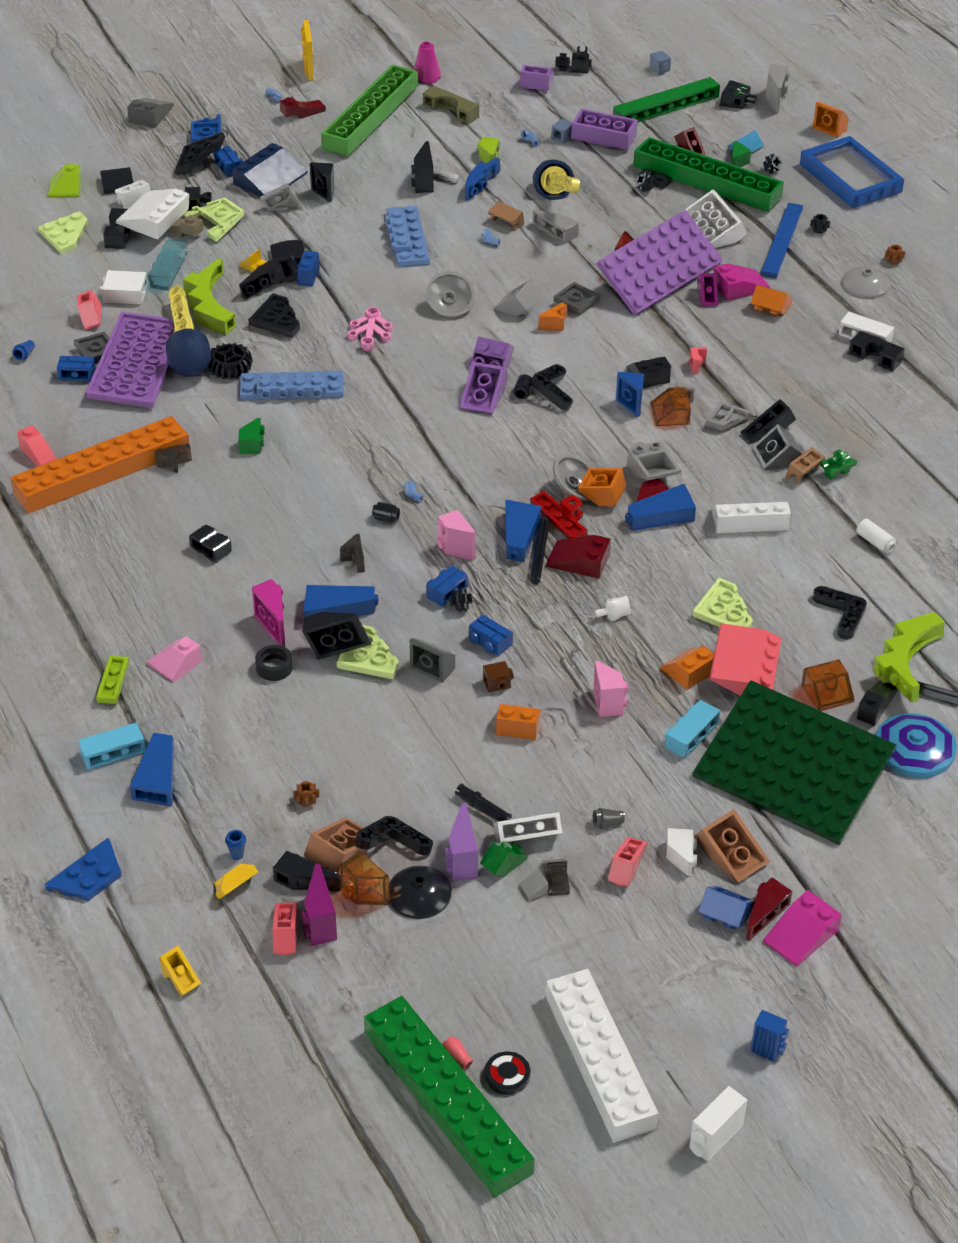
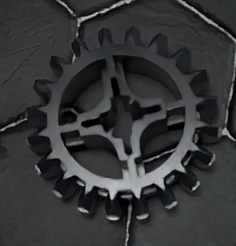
(230, 360)

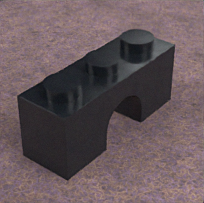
(116, 235)
(865, 344)

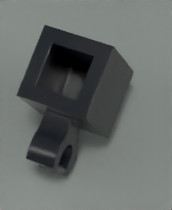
(581, 61)
(196, 197)

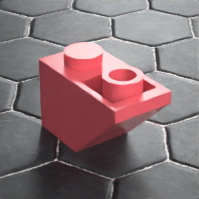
(89, 309)

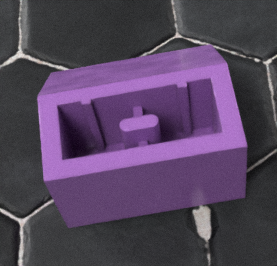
(536, 77)
(492, 352)

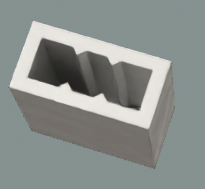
(124, 287)
(718, 1123)

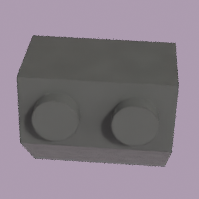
(777, 448)
(431, 659)

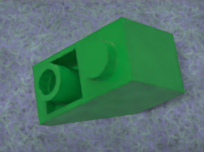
(250, 437)
(503, 858)

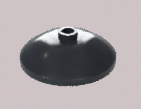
(419, 892)

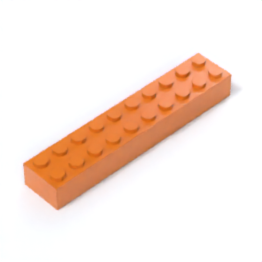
(96, 464)

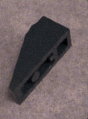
(778, 413)
(875, 702)

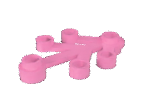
(371, 315)

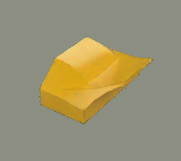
(233, 879)

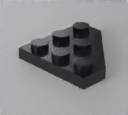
(197, 152)
(276, 316)

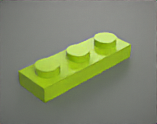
(112, 679)

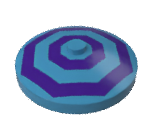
(923, 745)

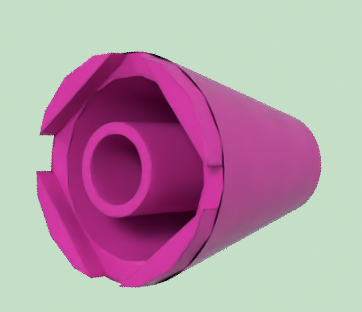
(427, 64)

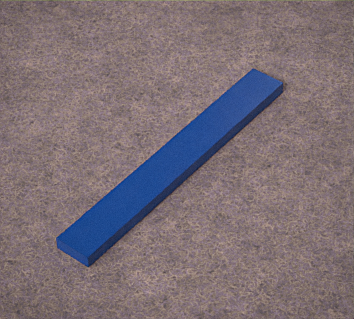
(782, 240)

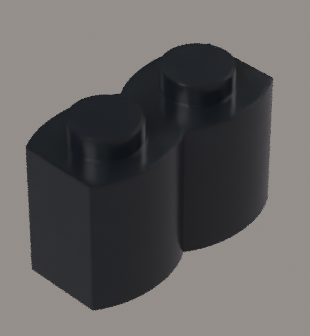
(210, 543)

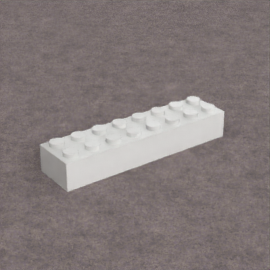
(601, 1056)

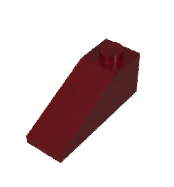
(770, 901)

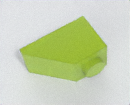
(488, 148)

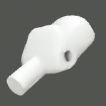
(615, 608)

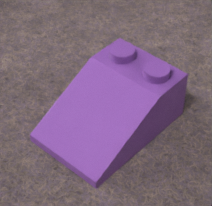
(484, 387)
(462, 848)

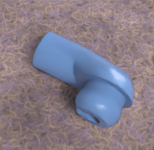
(276, 95)
(530, 137)
(489, 239)
(411, 493)

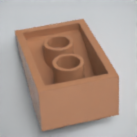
(333, 844)
(732, 847)

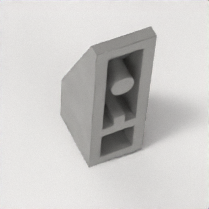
(556, 225)

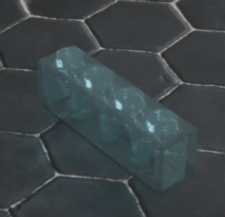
(167, 264)

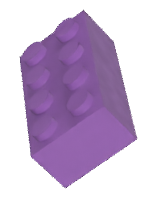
(604, 129)

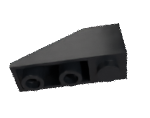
(262, 278)
(297, 872)

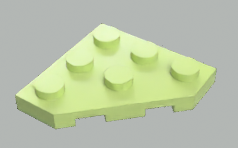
(65, 231)
(723, 606)
(371, 659)

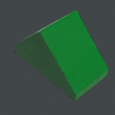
(741, 154)

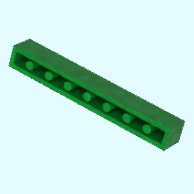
(669, 100)

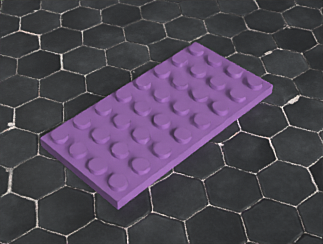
(659, 262)
(133, 361)

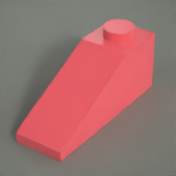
(35, 446)
(626, 861)
(285, 928)

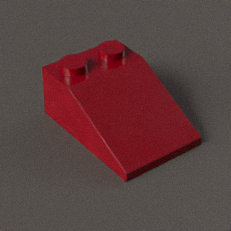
(581, 555)

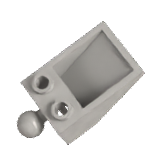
(776, 85)
(651, 461)

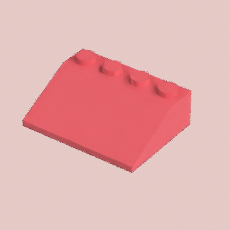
(744, 656)

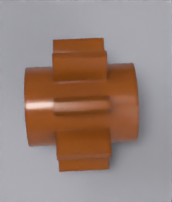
(894, 254)
(306, 793)

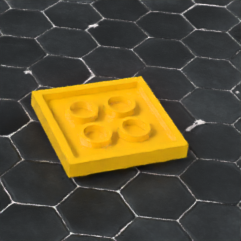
(307, 54)

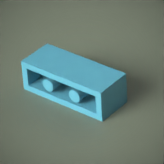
(692, 729)
(111, 746)

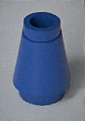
(23, 350)
(236, 843)

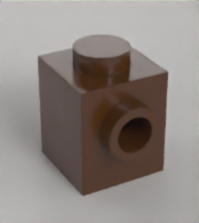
(497, 676)

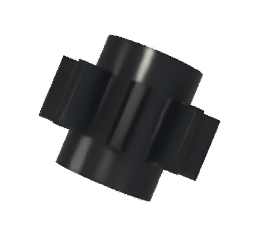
(562, 62)
(772, 163)
(645, 182)
(820, 223)
(461, 599)

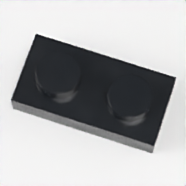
(660, 179)

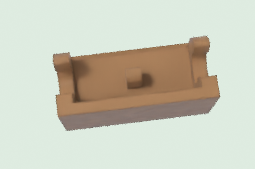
(508, 214)
(804, 464)

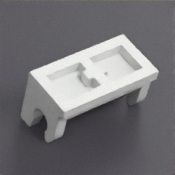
(131, 193)

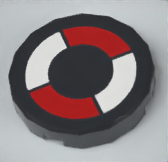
(507, 1072)

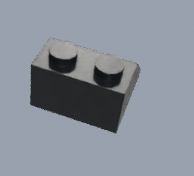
(655, 371)

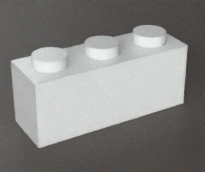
(853, 323)
(527, 827)

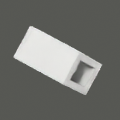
(680, 849)

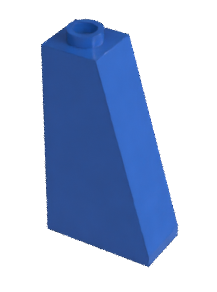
(662, 509)
(520, 528)
(340, 599)
(156, 772)

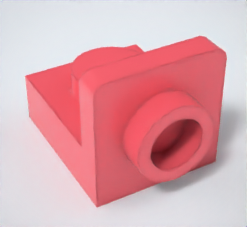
(697, 357)

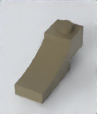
(189, 226)

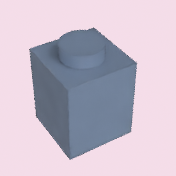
(660, 62)
(561, 131)

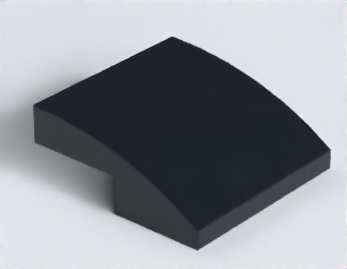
(115, 179)
(286, 248)

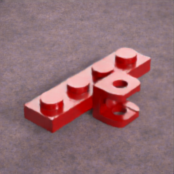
(562, 514)

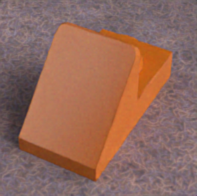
(553, 318)

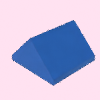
(630, 391)

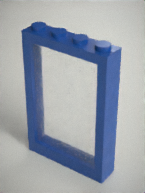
(851, 171)

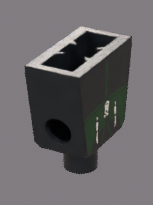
(737, 95)

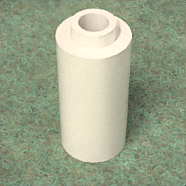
(876, 536)

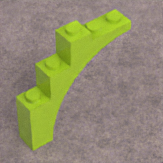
(205, 308)
(898, 651)

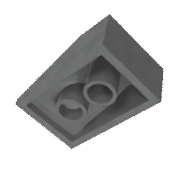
(148, 111)

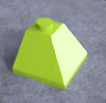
(66, 182)

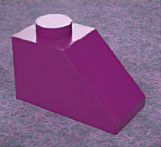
(707, 289)

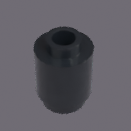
(523, 386)
(386, 512)

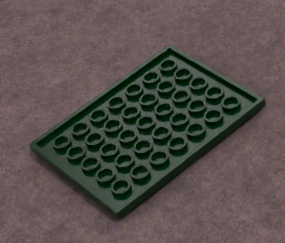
(795, 761)

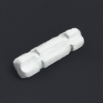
(444, 175)

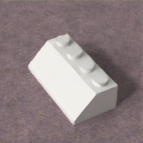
(751, 517)

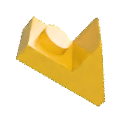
(252, 261)
(179, 970)

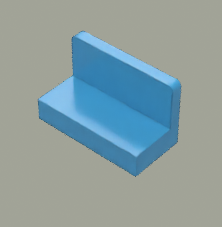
(750, 140)

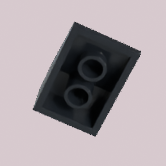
(423, 170)
(334, 633)

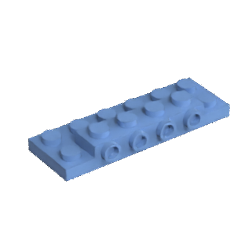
(407, 236)
(291, 385)

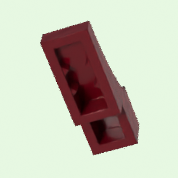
(291, 107)

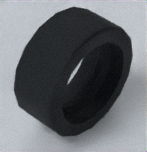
(274, 652)

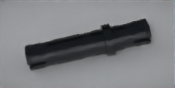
(476, 800)

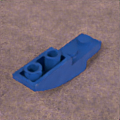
(479, 176)

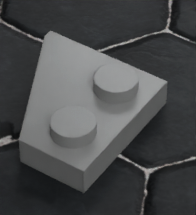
(281, 199)
(727, 416)

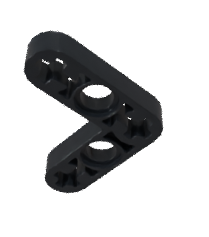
(545, 381)
(822, 596)
(396, 829)

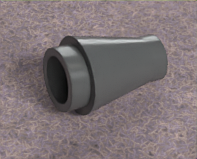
(607, 817)

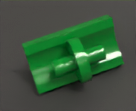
(838, 463)

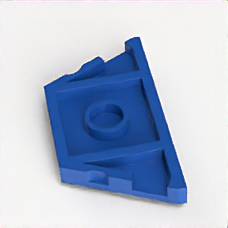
(205, 128)
(88, 874)

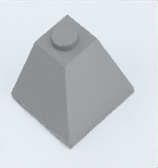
(518, 300)

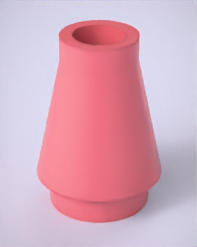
(458, 1052)

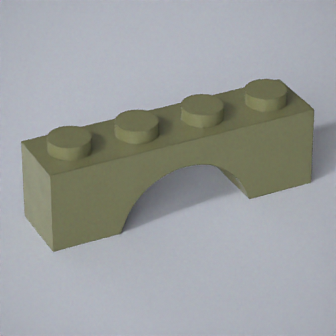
(437, 98)

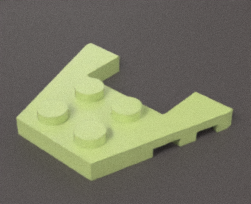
(219, 212)

